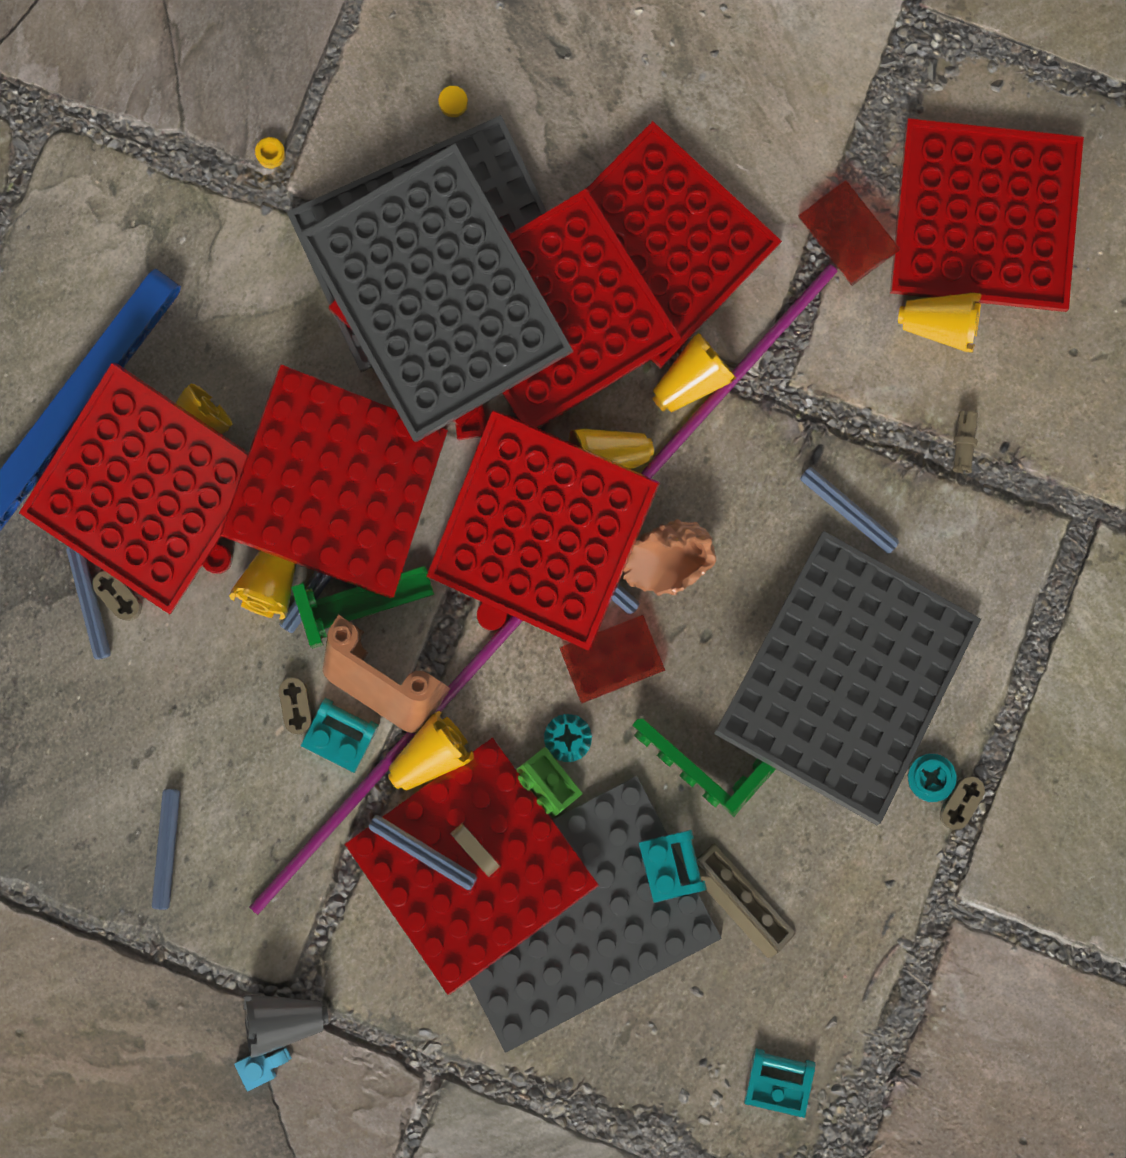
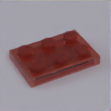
(848, 233)
(615, 660)

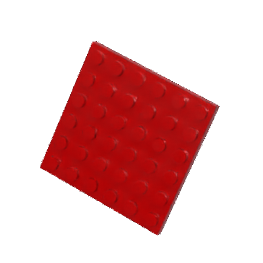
(987, 214)
(680, 229)
(596, 302)
(333, 483)
(139, 488)
(542, 529)
(471, 929)

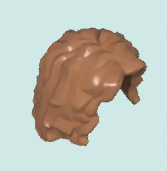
(670, 558)

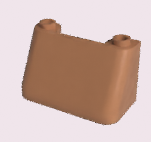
(403, 704)

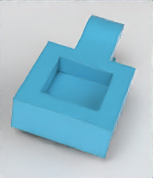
(260, 1069)

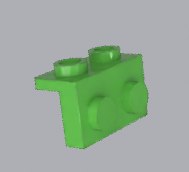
(548, 782)

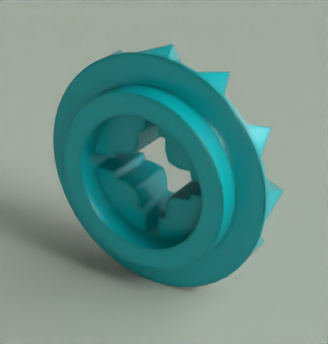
(577, 726)
(946, 777)

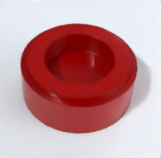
(219, 560)
(490, 617)

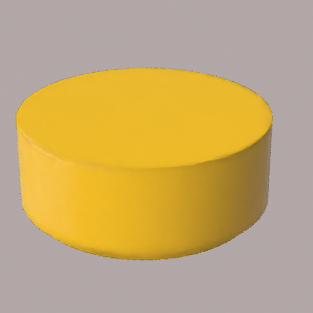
(453, 101)
(270, 152)

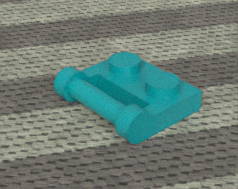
(334, 744)
(662, 869)
(777, 1093)

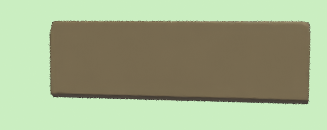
(743, 902)

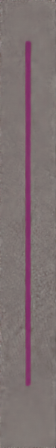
(513, 622)

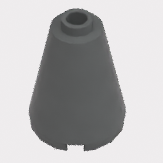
(281, 1021)

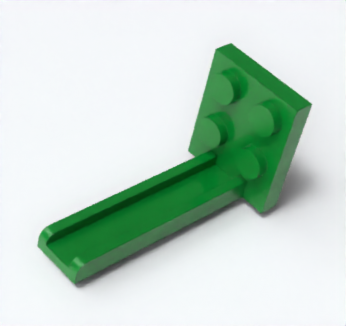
(355, 603)
(691, 774)

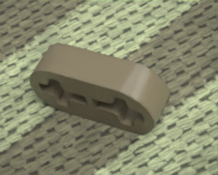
(112, 600)
(288, 707)
(968, 807)
(475, 849)

